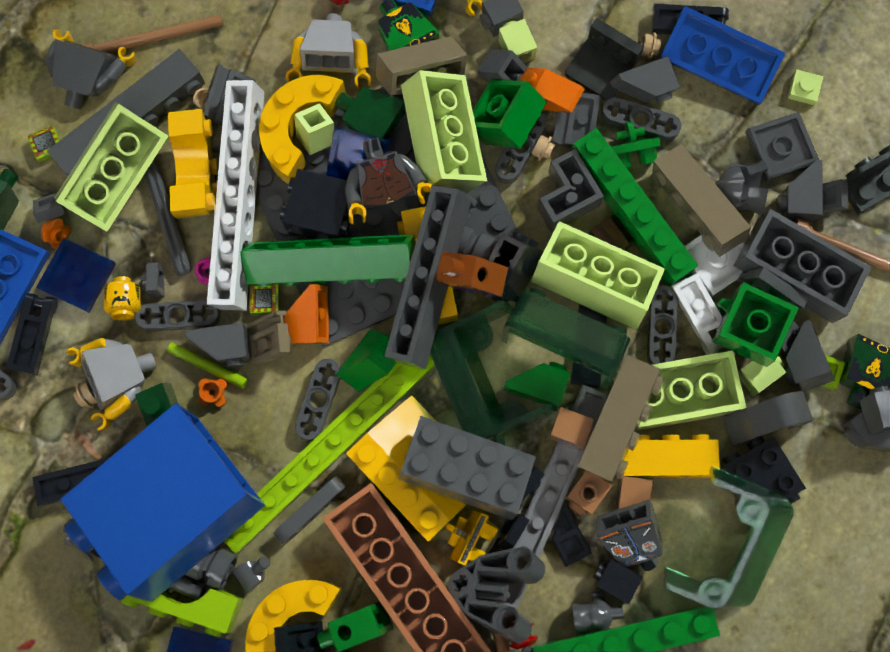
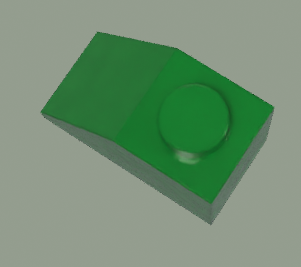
(367, 361)
(540, 384)

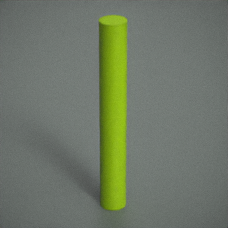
(207, 365)

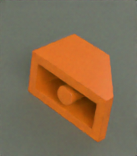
(558, 91)
(309, 317)

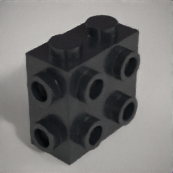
(316, 206)
(521, 258)
(767, 467)

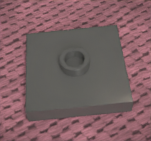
(782, 145)

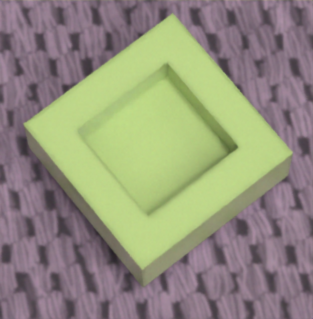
(805, 87)

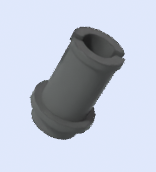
(188, 587)

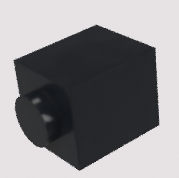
(616, 580)

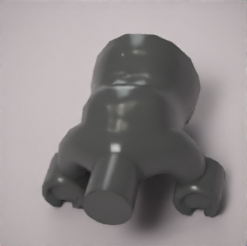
(596, 614)

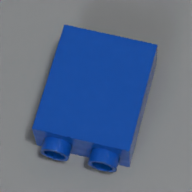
(159, 506)

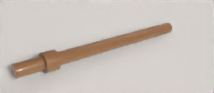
(159, 34)

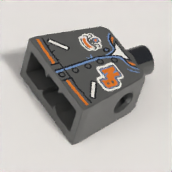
(632, 535)

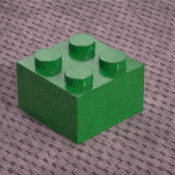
(507, 112)
(755, 324)

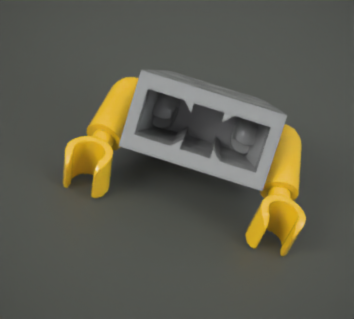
(331, 48)
(113, 375)

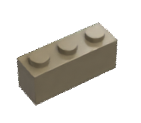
(435, 56)

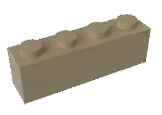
(700, 200)
(620, 419)

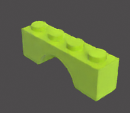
(214, 610)

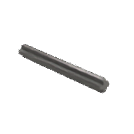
(167, 221)

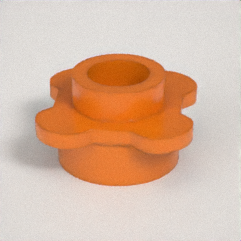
(54, 232)
(206, 386)

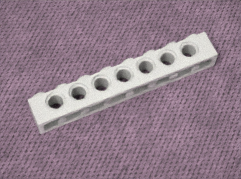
(235, 194)

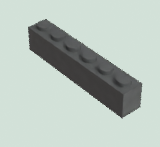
(148, 98)
(422, 293)

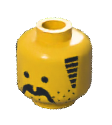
(122, 298)

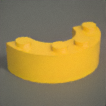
(278, 119)
(194, 164)
(283, 605)

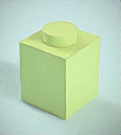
(518, 38)
(314, 129)
(758, 377)

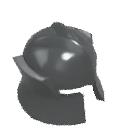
(743, 188)

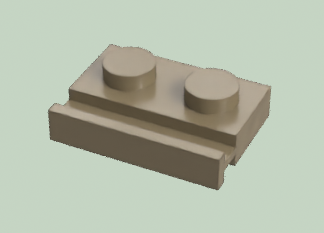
(268, 338)

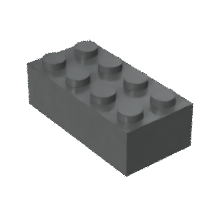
(806, 263)
(467, 468)

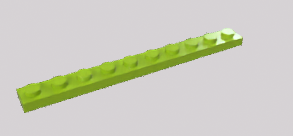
(328, 448)

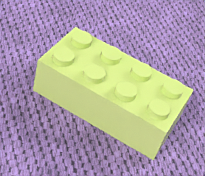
(443, 130)
(110, 167)
(598, 275)
(696, 390)

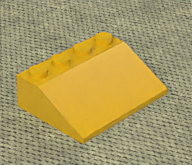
(381, 458)

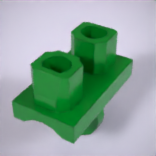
(646, 147)

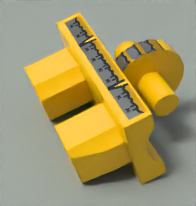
(466, 534)

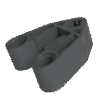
(768, 416)
(472, 586)

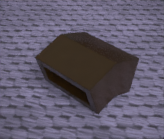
(613, 232)

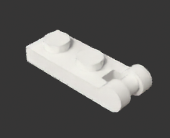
(699, 310)

